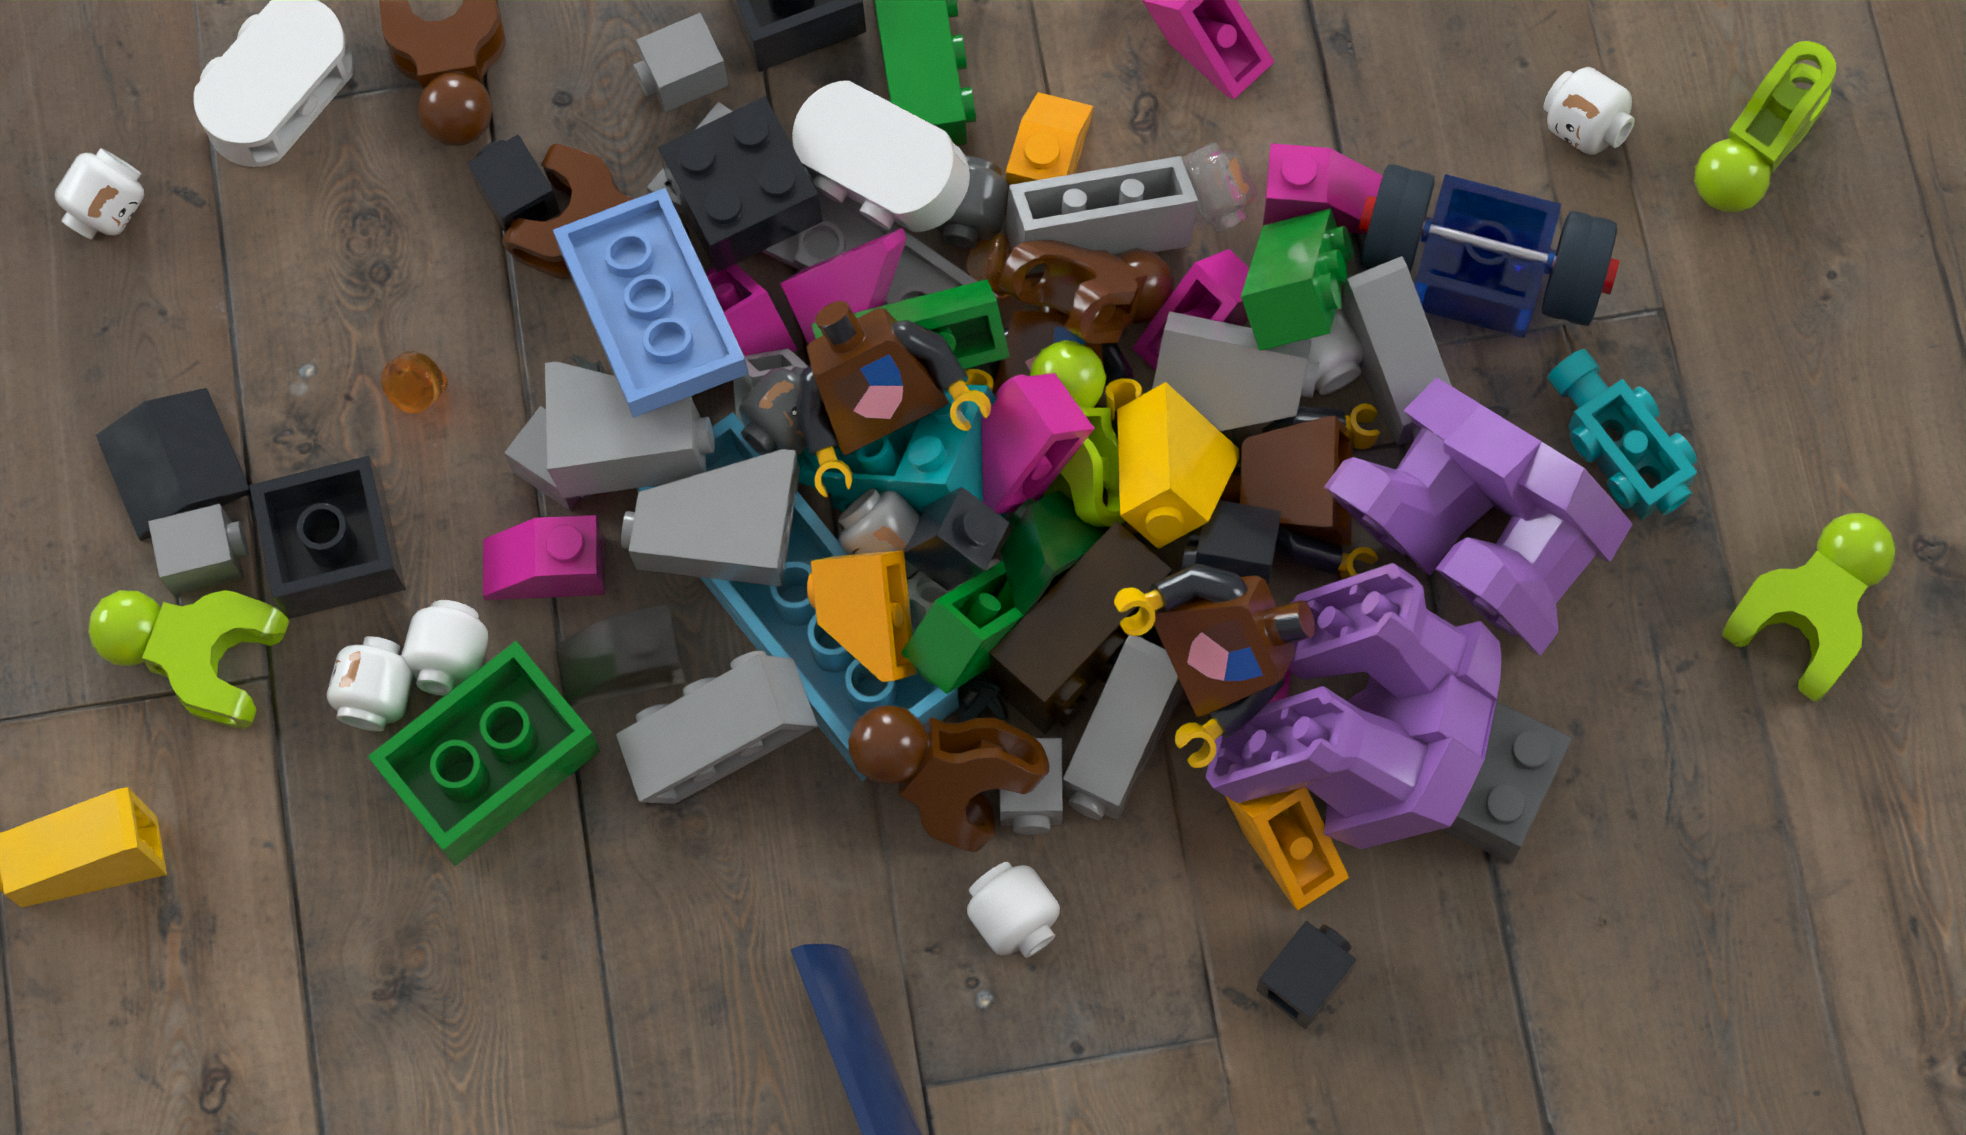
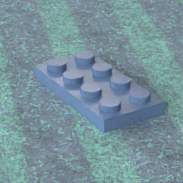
(650, 302)

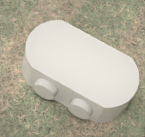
(273, 81)
(880, 158)

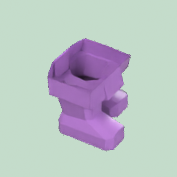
(1455, 475)
(1394, 753)

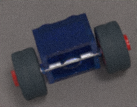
(1489, 250)

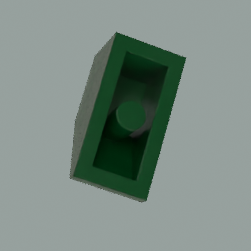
(1044, 546)

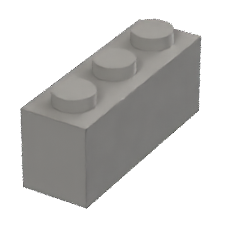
(1107, 209)
(716, 728)

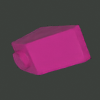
(1213, 39)
(1316, 179)
(854, 276)
(1207, 291)
(749, 312)
(1028, 439)
(545, 559)

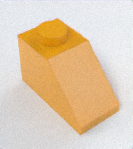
(1049, 139)
(865, 608)
(1291, 844)

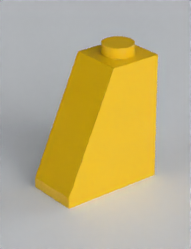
(1170, 465)
(82, 850)

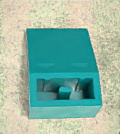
(916, 460)

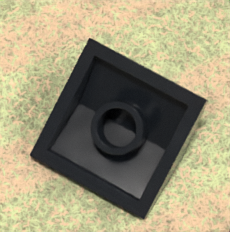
(172, 458)

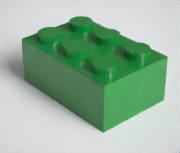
(485, 753)

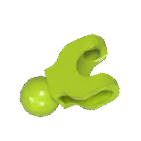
(1776, 119)
(1097, 458)
(1820, 598)
(187, 645)

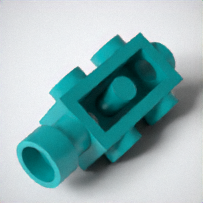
(1642, 442)

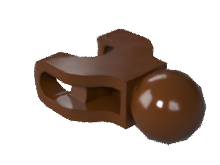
(448, 63)
(591, 191)
(1090, 286)
(947, 767)

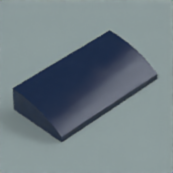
(855, 1040)

